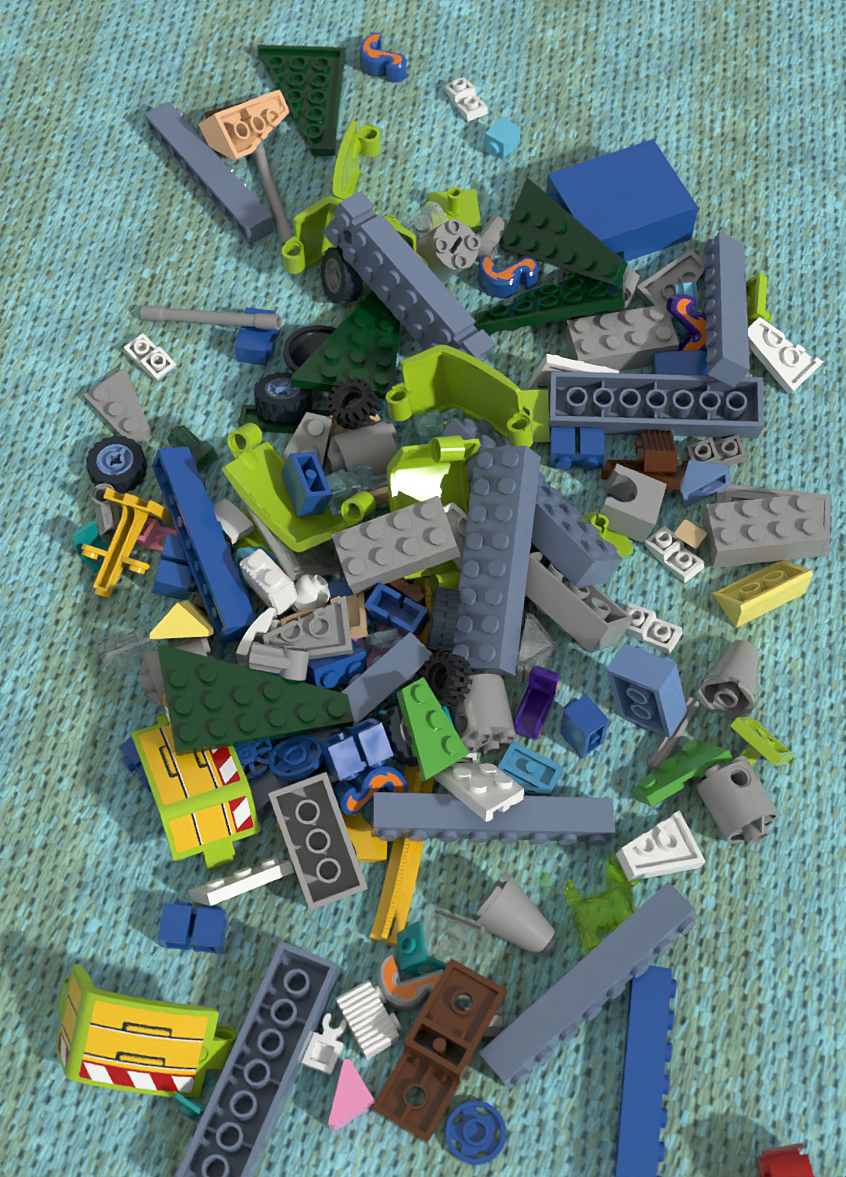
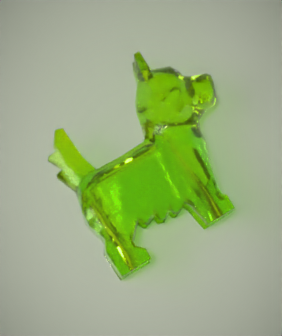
(604, 910)

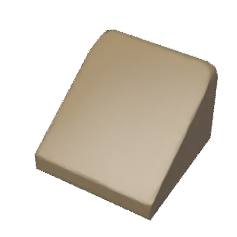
(691, 534)

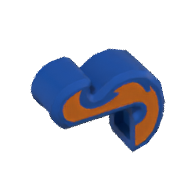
(379, 62)
(508, 280)
(356, 796)

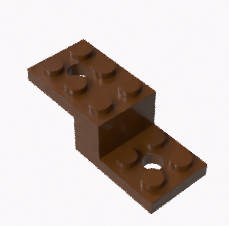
(439, 1050)

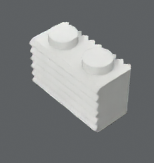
(269, 581)
(368, 1019)

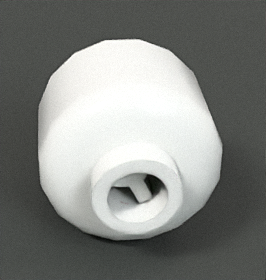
(311, 593)

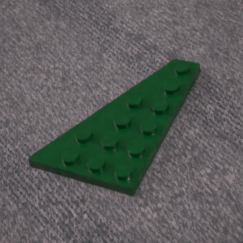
(312, 89)
(554, 303)
(359, 347)
(232, 705)

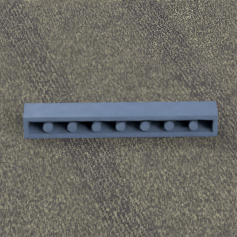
(210, 172)
(726, 310)
(367, 695)
(532, 819)
(589, 985)

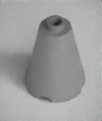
(732, 682)
(515, 917)

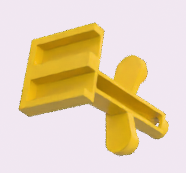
(131, 523)

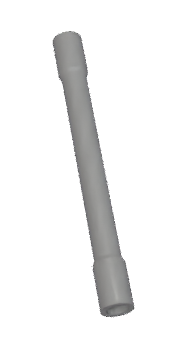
(283, 228)
(258, 320)

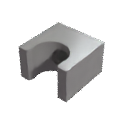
(640, 504)

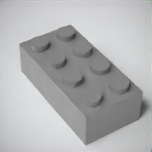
(621, 338)
(764, 530)
(396, 545)
(579, 611)
(317, 841)

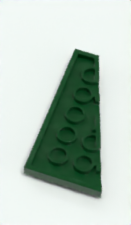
(555, 237)

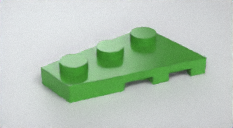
(431, 732)
(688, 763)

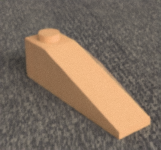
(242, 127)

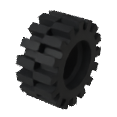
(348, 392)
(457, 677)

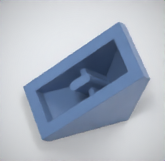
(702, 481)

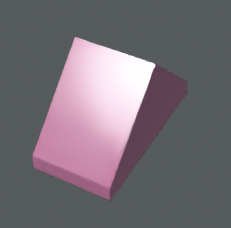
(350, 1099)

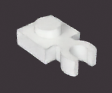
(323, 1049)

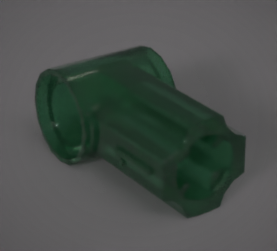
(202, 451)

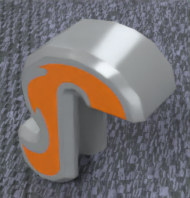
(408, 994)

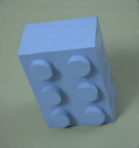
(647, 689)

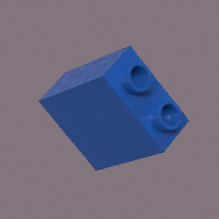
(628, 199)

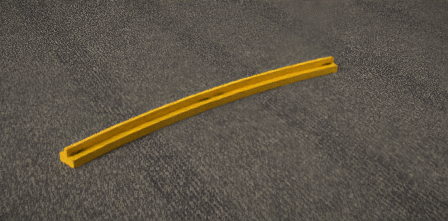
(405, 854)

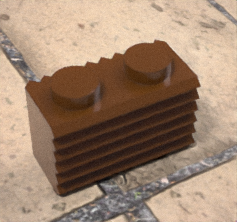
(656, 451)

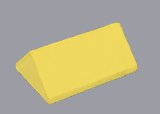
(763, 591)
(183, 621)

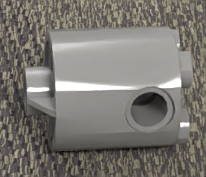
(449, 249)
(363, 446)
(150, 670)
(485, 715)
(738, 802)

